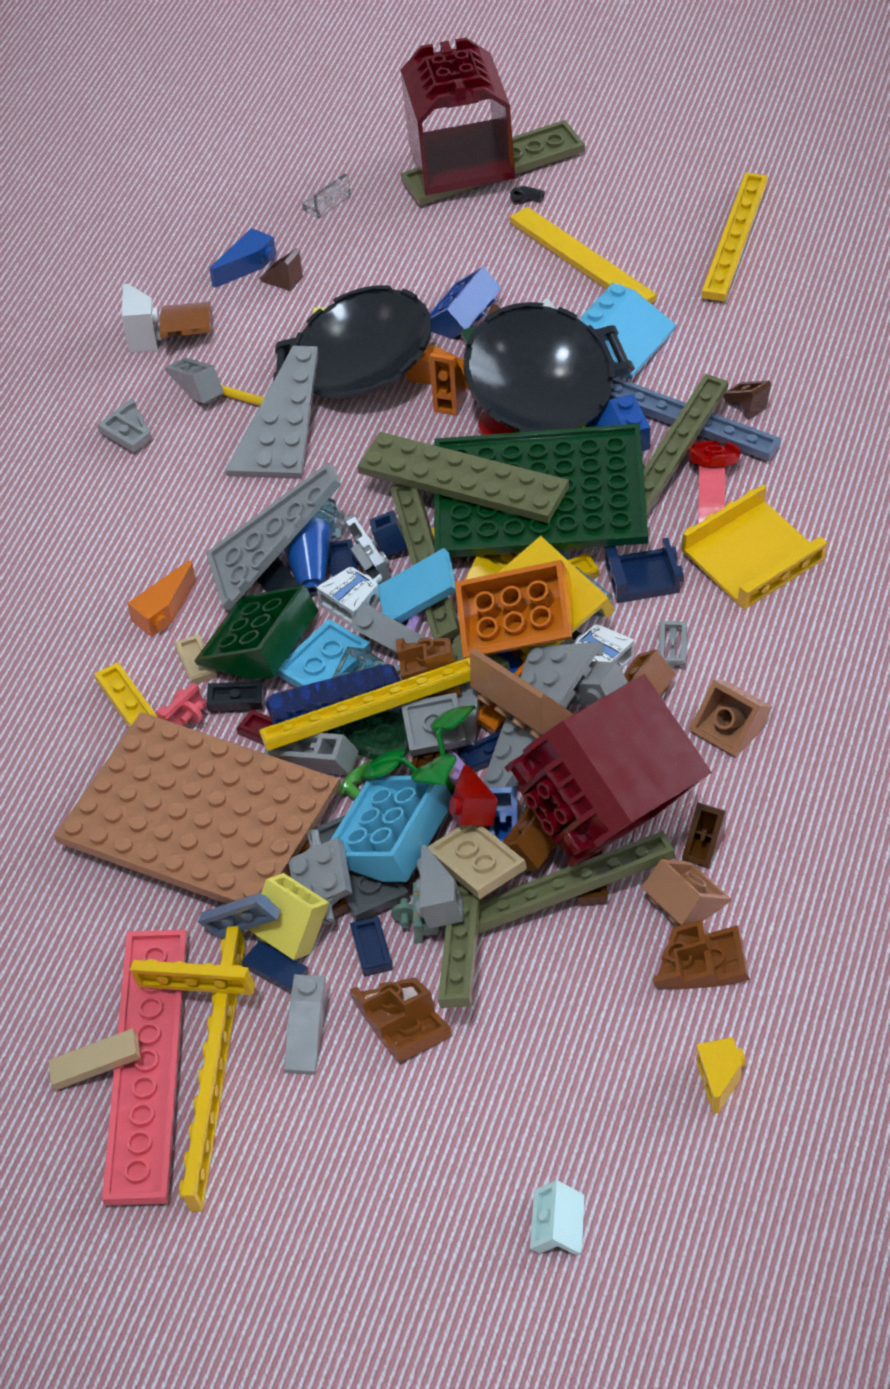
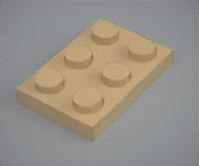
(477, 859)

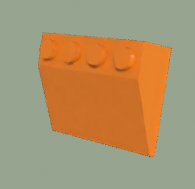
(515, 608)

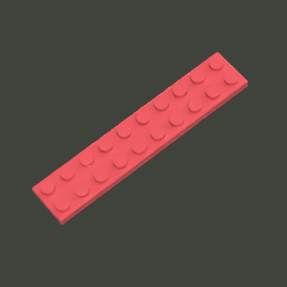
(146, 1088)

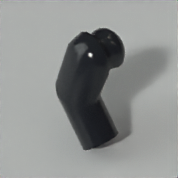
(526, 193)

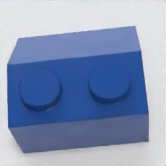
(622, 412)

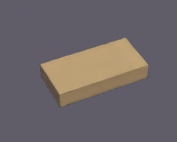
(187, 651)

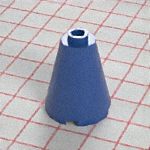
(310, 554)

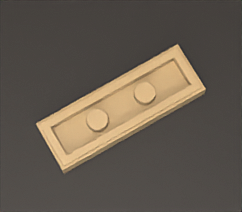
(94, 1059)

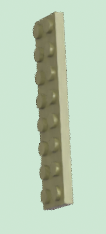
(530, 151)
(464, 477)

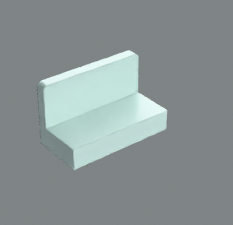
(557, 1218)

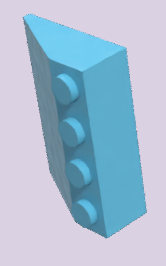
(639, 323)
(390, 825)

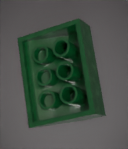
(259, 633)

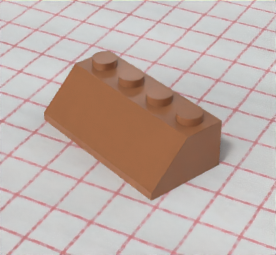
(514, 696)

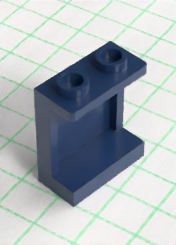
(644, 573)

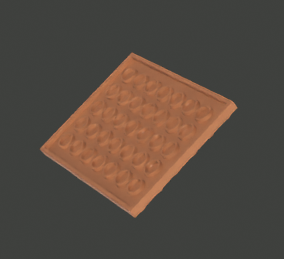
(197, 810)

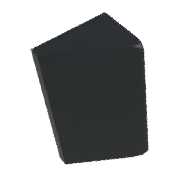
(277, 577)

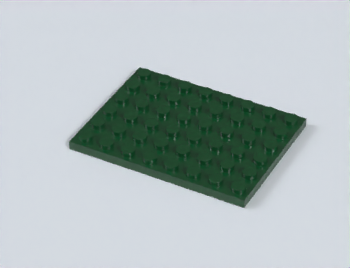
(598, 510)

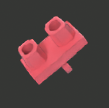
(185, 707)

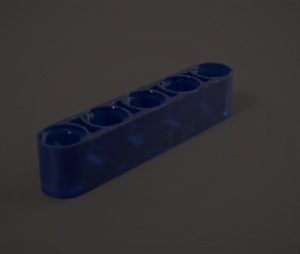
(324, 693)

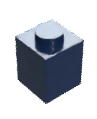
(388, 533)

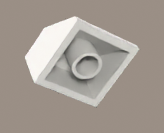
(139, 320)

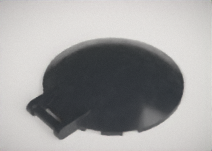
(363, 340)
(542, 367)

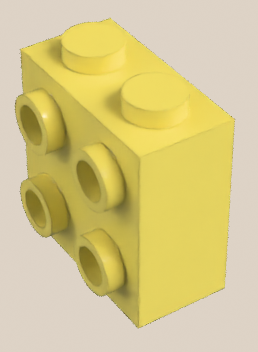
(298, 920)

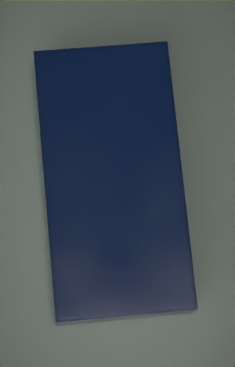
(340, 556)
(371, 946)
(273, 966)

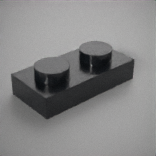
(235, 696)

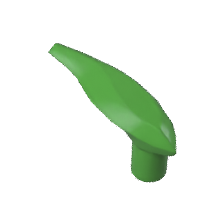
(349, 784)

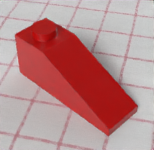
(472, 800)

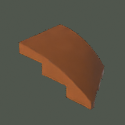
(185, 319)
(425, 656)
(702, 958)
(402, 1016)

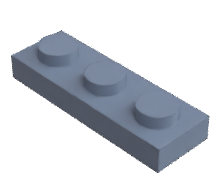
(243, 913)

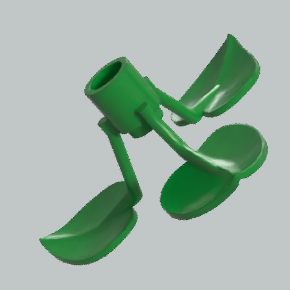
(434, 772)

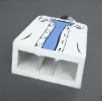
(347, 591)
(617, 646)

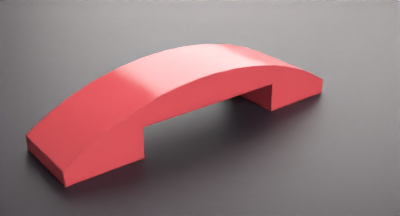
(711, 491)

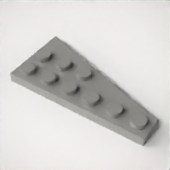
(279, 431)
(256, 544)
(555, 673)

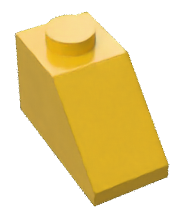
(719, 1069)

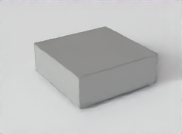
(361, 558)

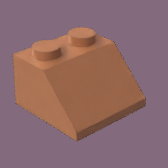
(730, 717)
(684, 891)

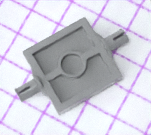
(323, 870)

